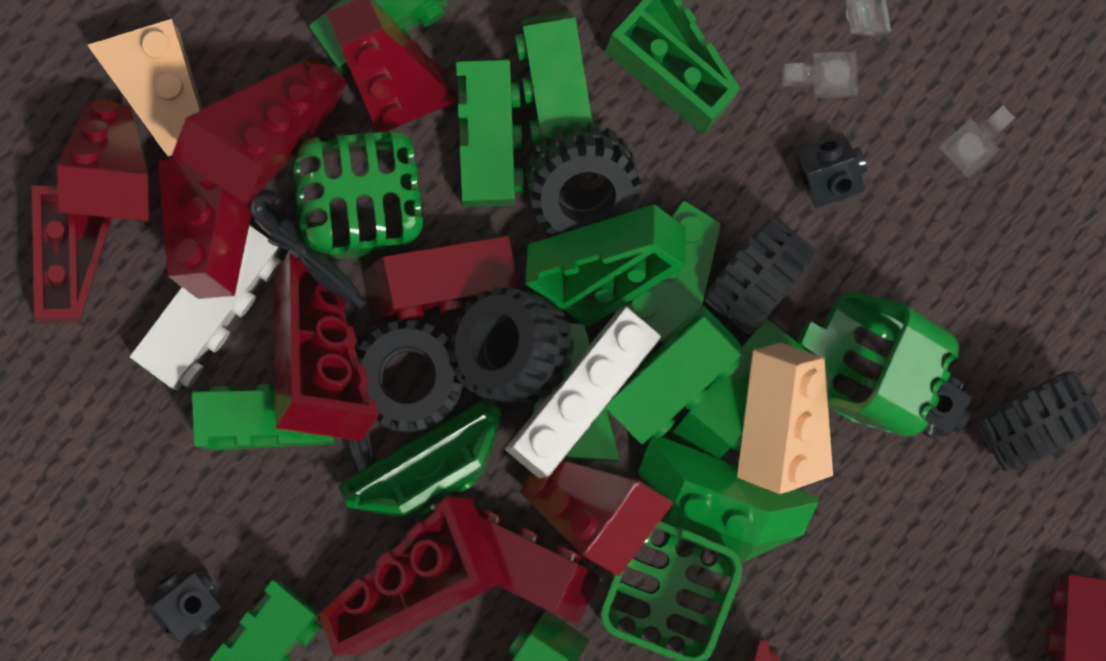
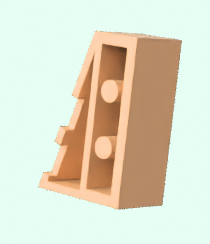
(153, 77)
(786, 420)

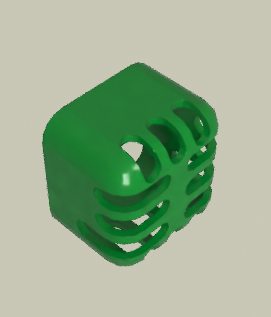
(350, 187)
(909, 373)
(664, 602)

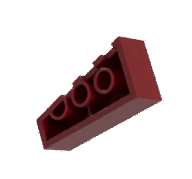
(259, 129)
(316, 364)
(421, 578)

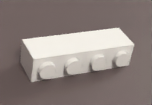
(196, 325)
(582, 393)

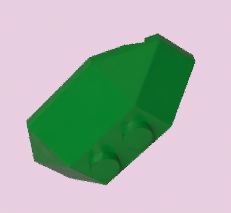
(429, 466)
(718, 504)

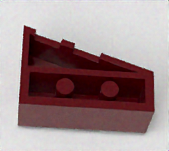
(388, 67)
(104, 165)
(201, 231)
(64, 257)
(437, 278)
(597, 511)
(538, 574)
(1079, 620)

